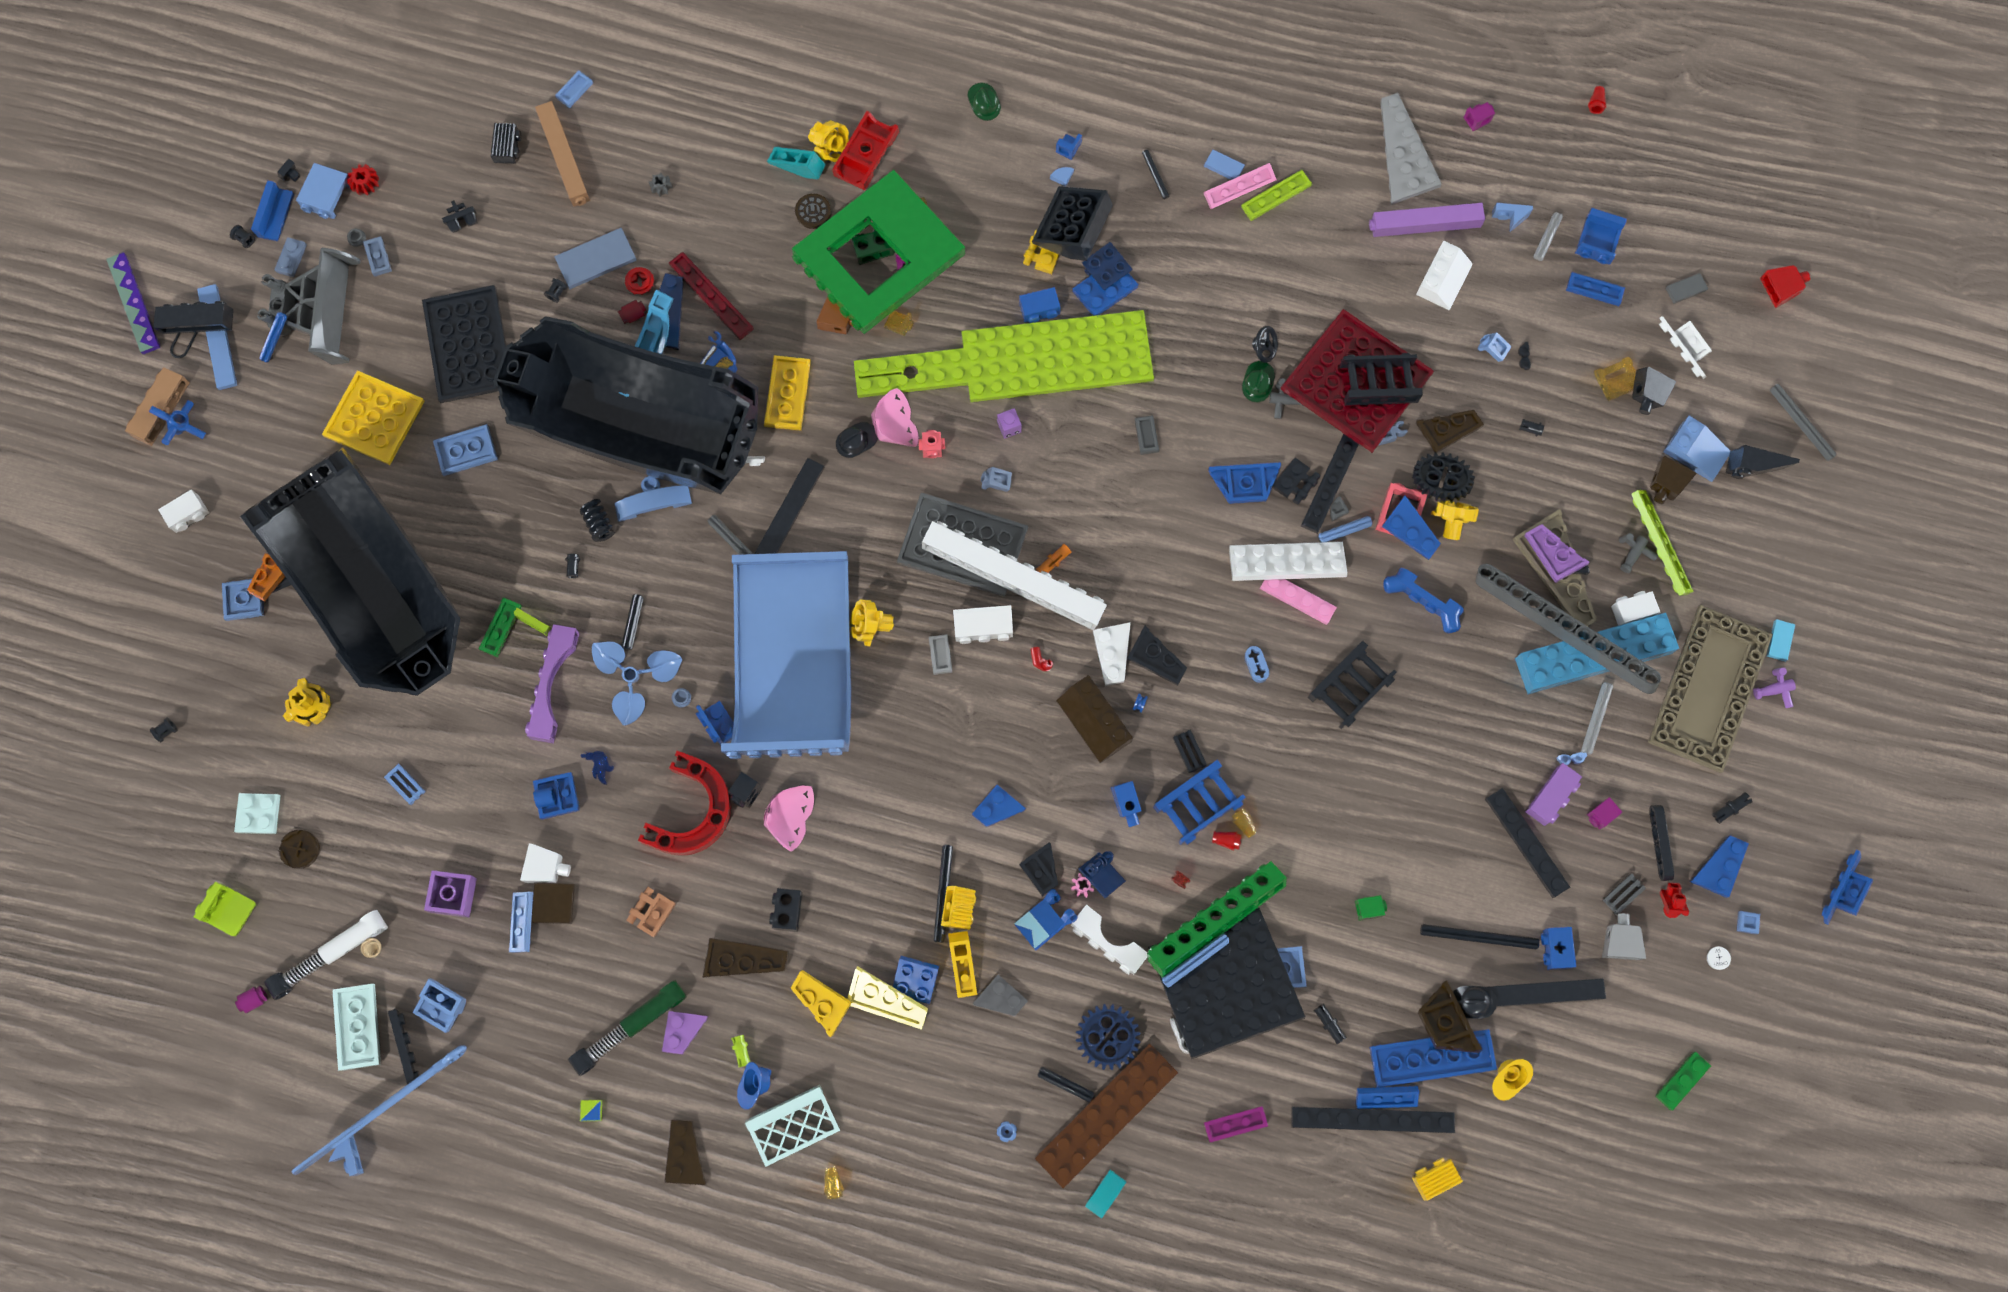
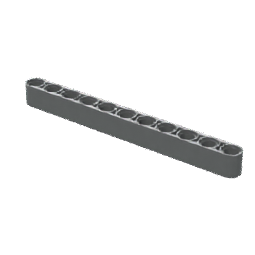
(1572, 635)

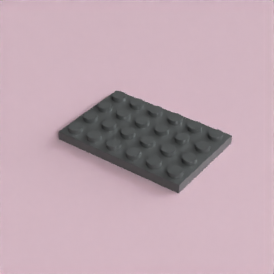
(988, 528)

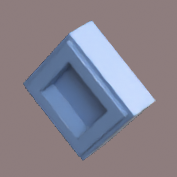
(1748, 922)

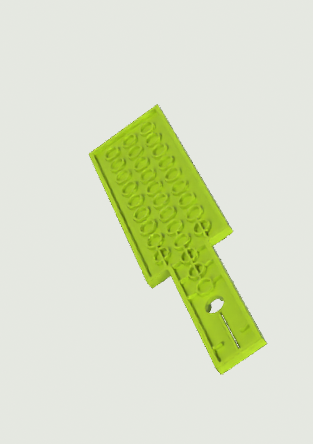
(1023, 360)

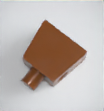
(832, 320)

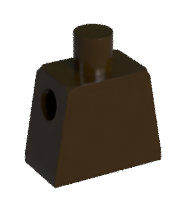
(1670, 479)

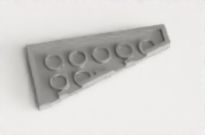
(1406, 157)

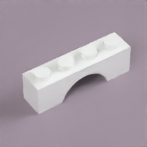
(1128, 956)

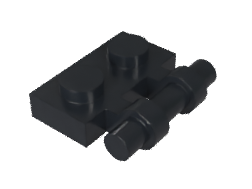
(1291, 477)

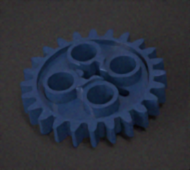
(1122, 1048)

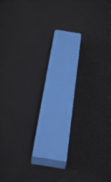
(218, 345)

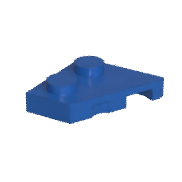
(997, 807)

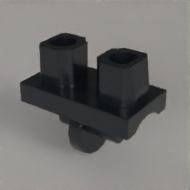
(452, 219)

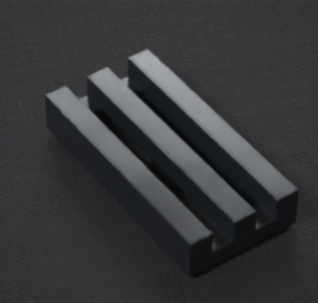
(1183, 736)

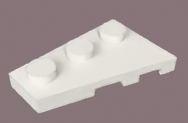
(1112, 652)

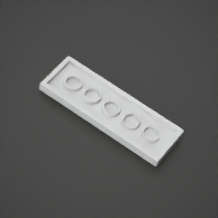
(1287, 561)

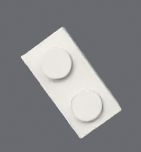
(184, 511)
(1635, 608)

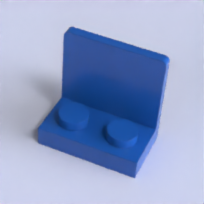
(718, 721)

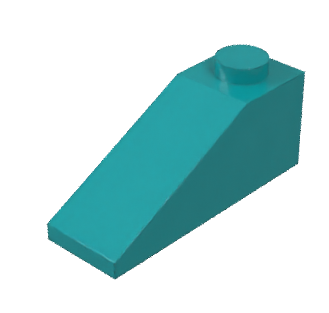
(800, 162)

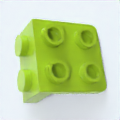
(224, 909)

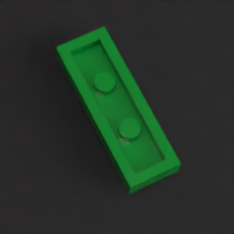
(499, 628)
(1683, 1081)

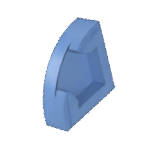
(1062, 175)

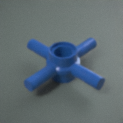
(177, 428)

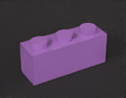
(1554, 795)

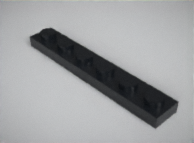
(1527, 843)

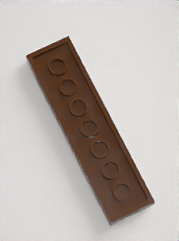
(1106, 1115)

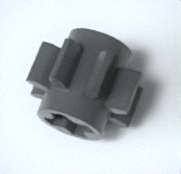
(660, 184)

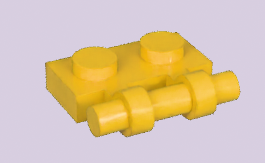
(1044, 261)

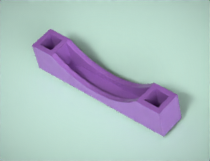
(561, 645)

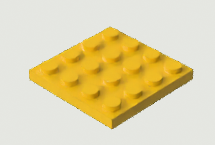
(373, 417)

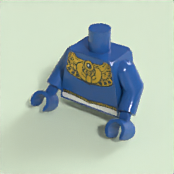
(720, 355)

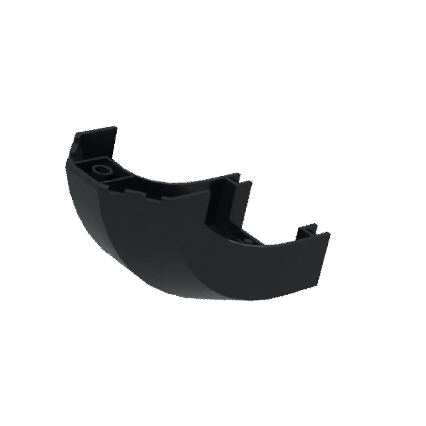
(676, 424)
(376, 605)

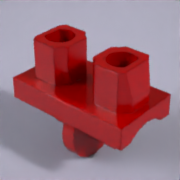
(1674, 901)

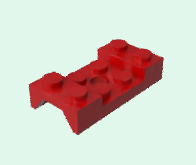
(858, 166)

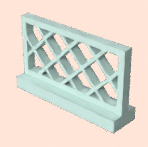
(784, 1109)

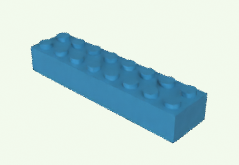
(1564, 664)

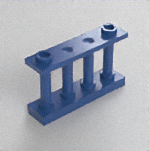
(1197, 783)

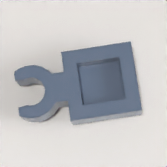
(1393, 433)

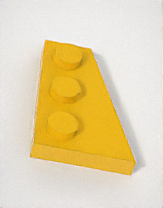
(822, 1001)

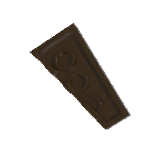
(739, 958)

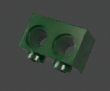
(873, 251)

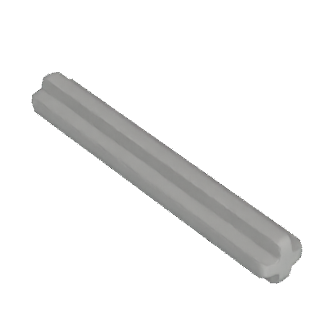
(1597, 718)

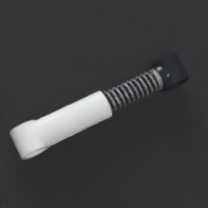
(368, 927)

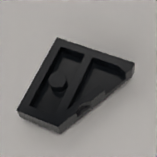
(1041, 869)

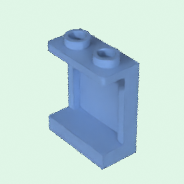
(322, 190)

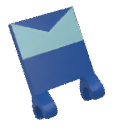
(1043, 922)

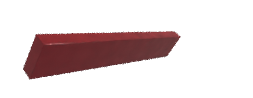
(711, 296)

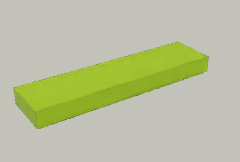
(1276, 195)

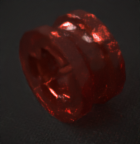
(1180, 879)

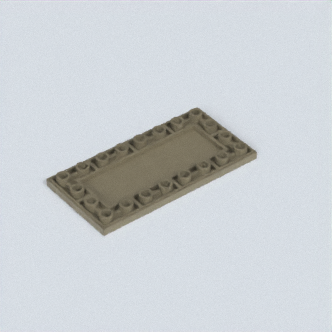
(1710, 688)

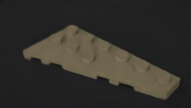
(1569, 591)

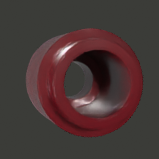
(632, 311)

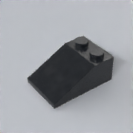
(1752, 461)

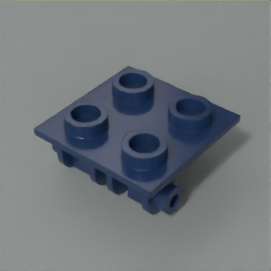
(1106, 266)
(1102, 873)

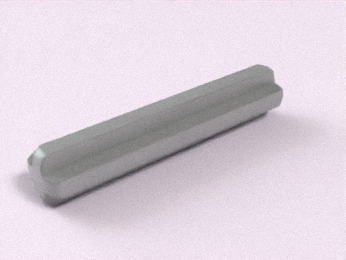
(1548, 236)

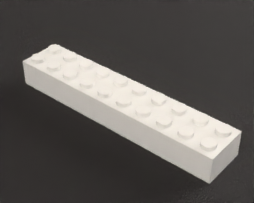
(1013, 575)

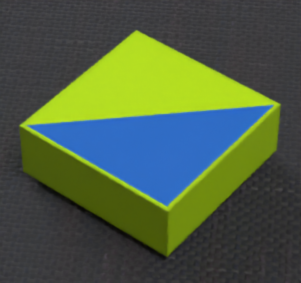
(591, 1110)

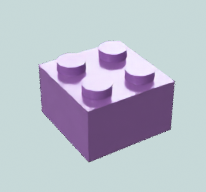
(450, 894)

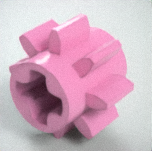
(1077, 886)

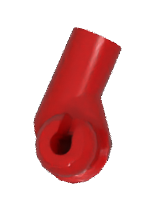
(1039, 662)

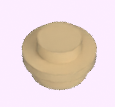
(371, 947)

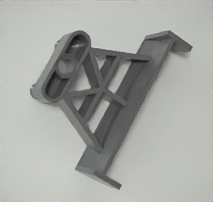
(320, 304)

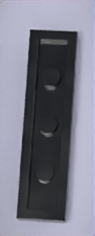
(402, 1040)

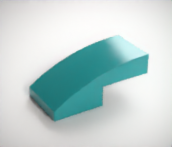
(1105, 1194)

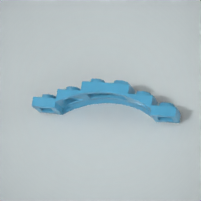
(656, 326)

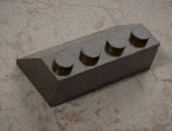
(1094, 719)

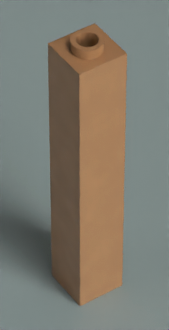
(562, 154)

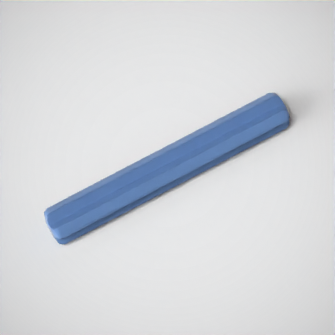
(1195, 960)

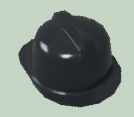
(856, 439)
(1476, 1001)

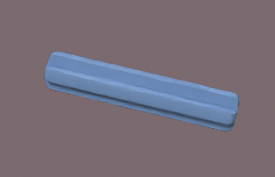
(1345, 529)

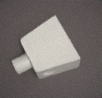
(543, 866)

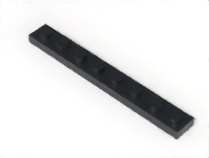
(1373, 1120)

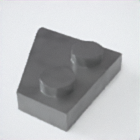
(1001, 997)

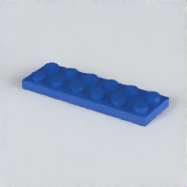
(1421, 1061)

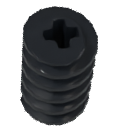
(594, 520)

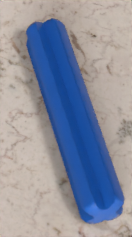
(273, 337)

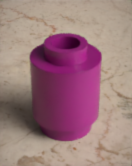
(251, 999)

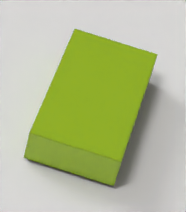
(532, 622)

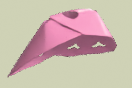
(891, 422)
(788, 815)

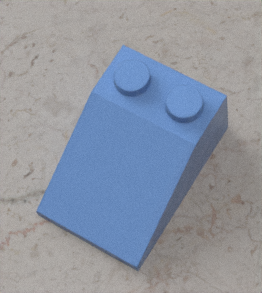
(1698, 449)

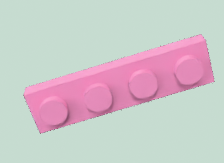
(1239, 186)
(1299, 599)

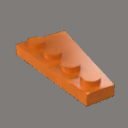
(265, 578)

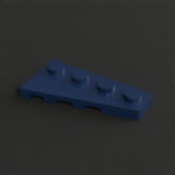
(673, 286)

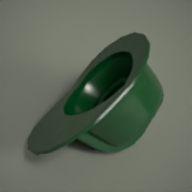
(984, 101)
(1258, 381)

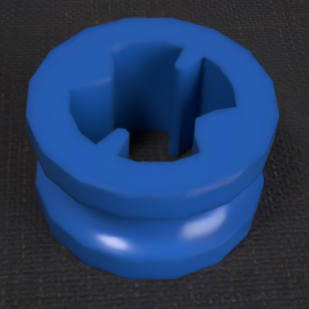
(1140, 702)

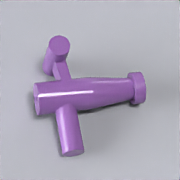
(1781, 687)

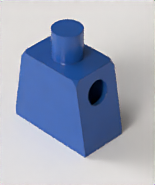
(1126, 793)

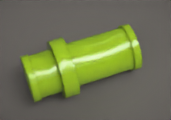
(740, 1050)

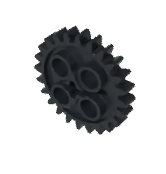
(1457, 482)

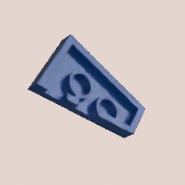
(1411, 529)
(1723, 867)

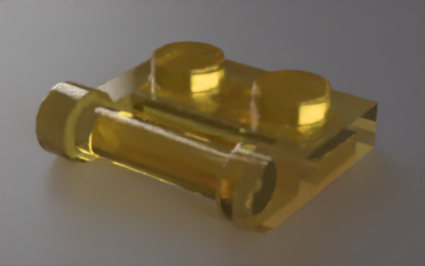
(1620, 384)

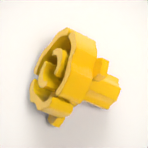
(829, 139)
(1455, 516)
(868, 621)
(306, 702)

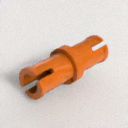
(1054, 559)

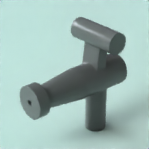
(1280, 399)
(1638, 548)

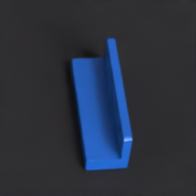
(272, 212)

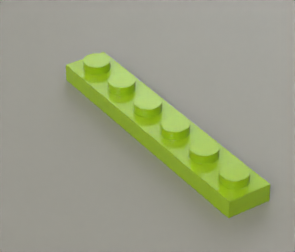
(1664, 548)

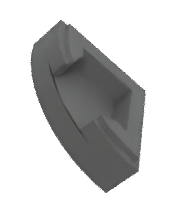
(1338, 509)

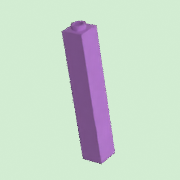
(1427, 219)

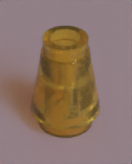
(1244, 822)
(832, 1184)

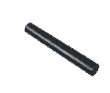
(1157, 178)

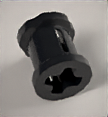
(242, 236)
(550, 293)
(163, 730)

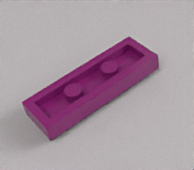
(1235, 1124)

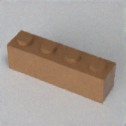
(163, 395)

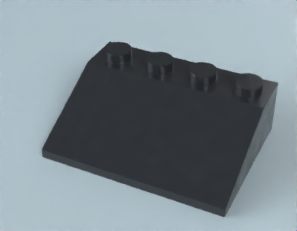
(1073, 222)

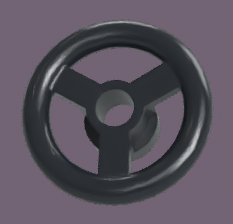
(1261, 343)

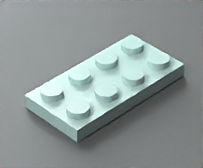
(356, 1027)

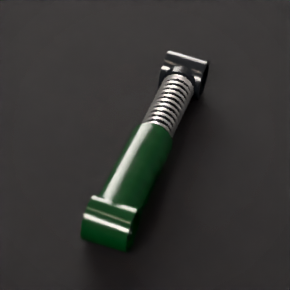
(667, 998)

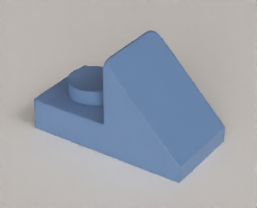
(1514, 212)
(352, 1160)

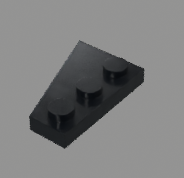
(1155, 657)

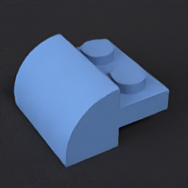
(439, 1005)

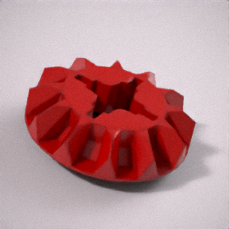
(632, 277)

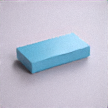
(1781, 640)

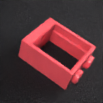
(1399, 489)

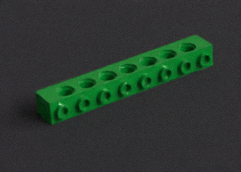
(1213, 928)

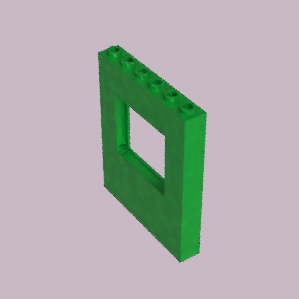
(905, 226)

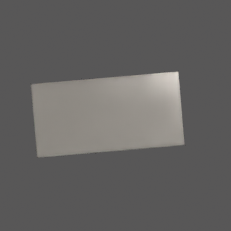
(940, 654)

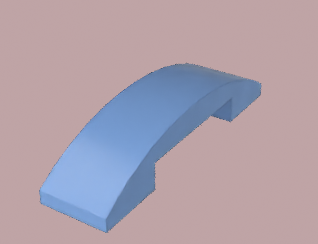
(652, 500)

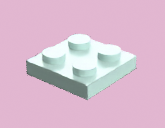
(257, 813)

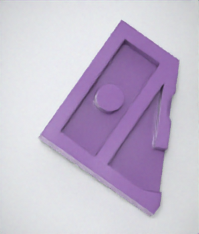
(681, 1030)

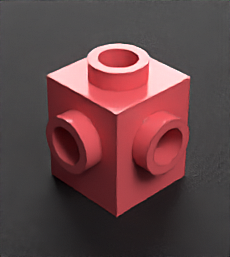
(931, 444)

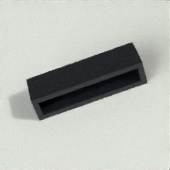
(193, 318)

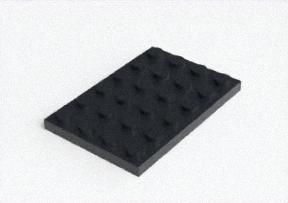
(465, 342)

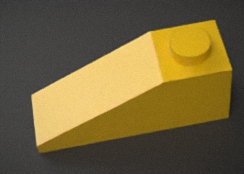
(962, 964)

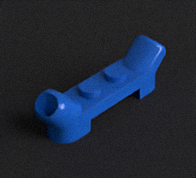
(1404, 582)

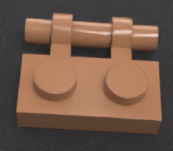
(655, 915)

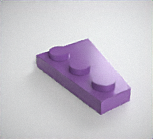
(1554, 554)

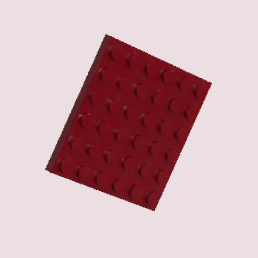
(1323, 385)

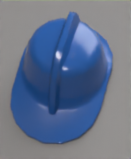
(753, 1083)

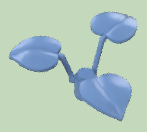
(627, 705)

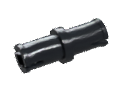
(1732, 808)
(1330, 1023)

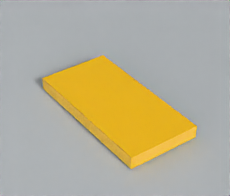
(787, 393)

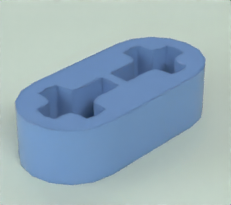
(1252, 666)

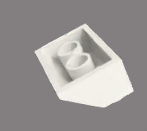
(1445, 276)
(983, 624)

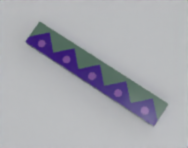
(133, 303)

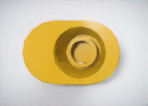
(1511, 1078)

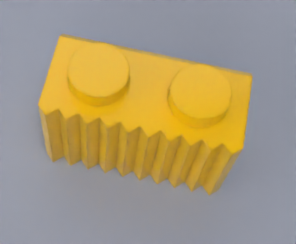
(958, 908)
(1437, 1178)

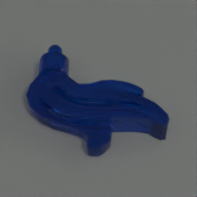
(600, 765)

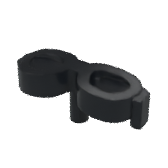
(1523, 351)

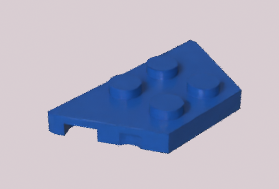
(1245, 482)

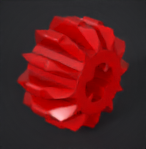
(363, 179)

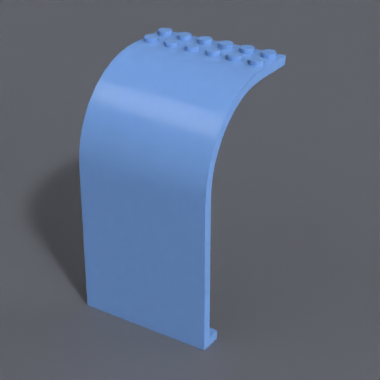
(791, 655)

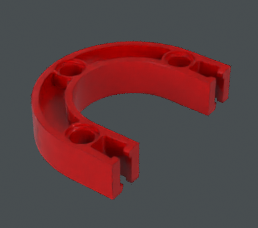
(707, 832)

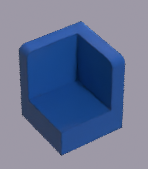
(1068, 146)

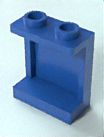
(1600, 236)

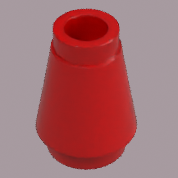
(1598, 100)
(1229, 840)

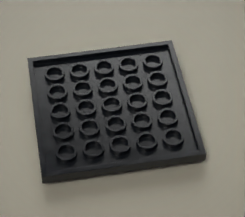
(1234, 991)

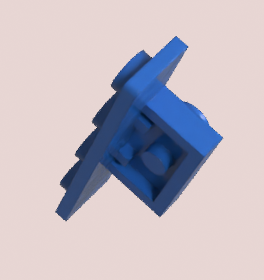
(1850, 892)

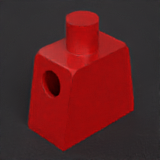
(1784, 283)

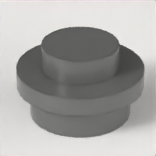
(356, 237)

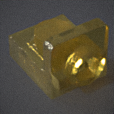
(899, 323)

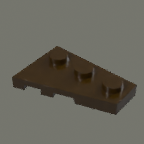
(1447, 430)
(683, 1157)

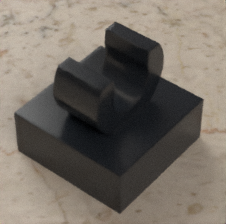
(287, 170)

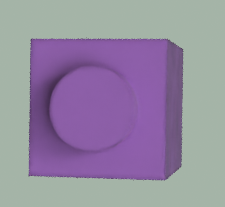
(1009, 423)

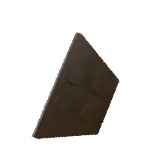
(1447, 1022)

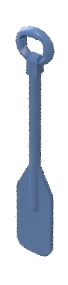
(436, 1068)

